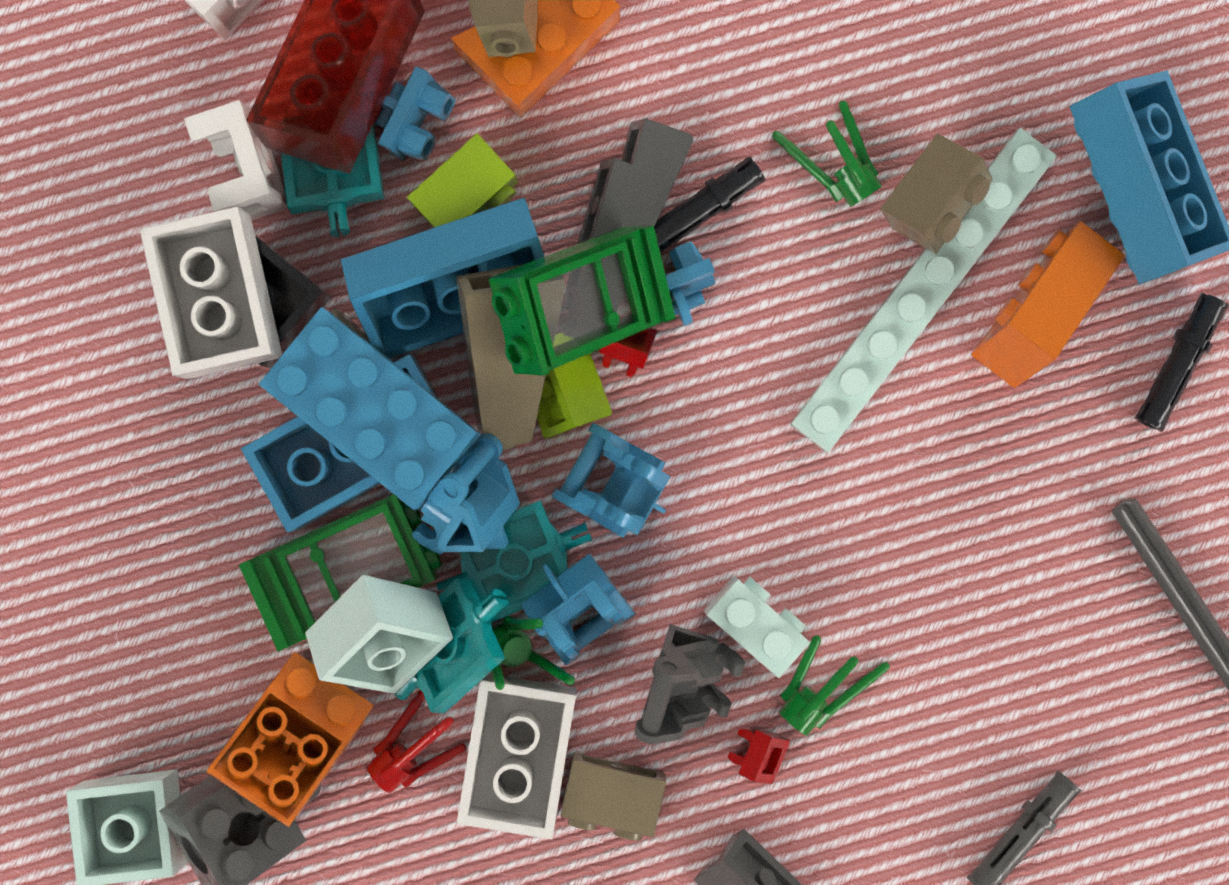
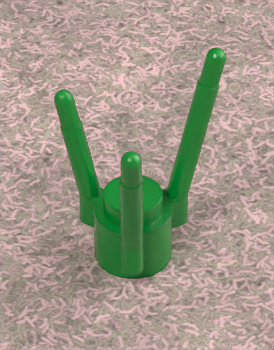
(855, 179)
(517, 649)
(809, 709)

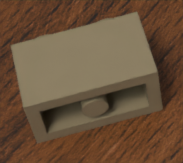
(937, 193)
(613, 796)

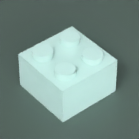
(378, 635)
(120, 828)

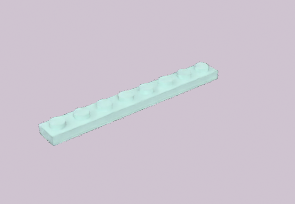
(920, 296)

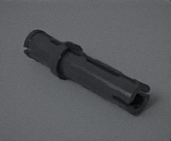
(708, 202)
(1190, 345)

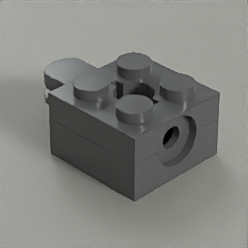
(228, 835)

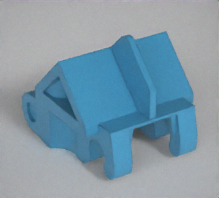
(630, 490)
(470, 503)
(568, 598)

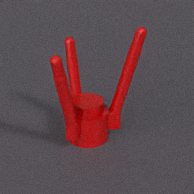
(395, 764)

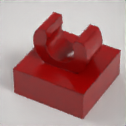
(631, 350)
(762, 757)

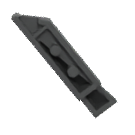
(638, 185)

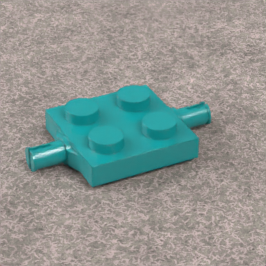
(322, 188)
(518, 566)
(470, 652)

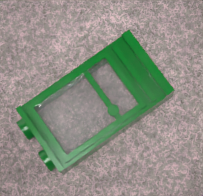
(581, 299)
(313, 571)

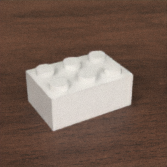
(211, 293)
(517, 756)

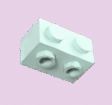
(759, 629)

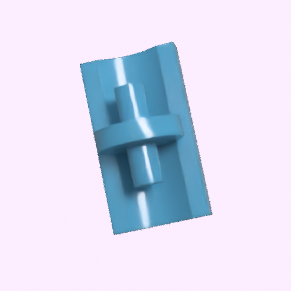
(405, 112)
(689, 278)

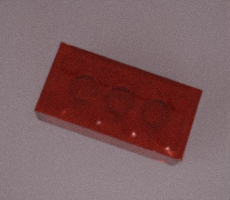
(333, 78)

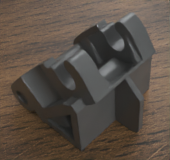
(685, 685)

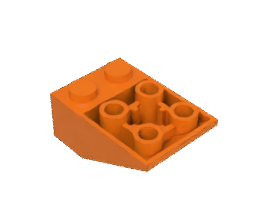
(290, 740)

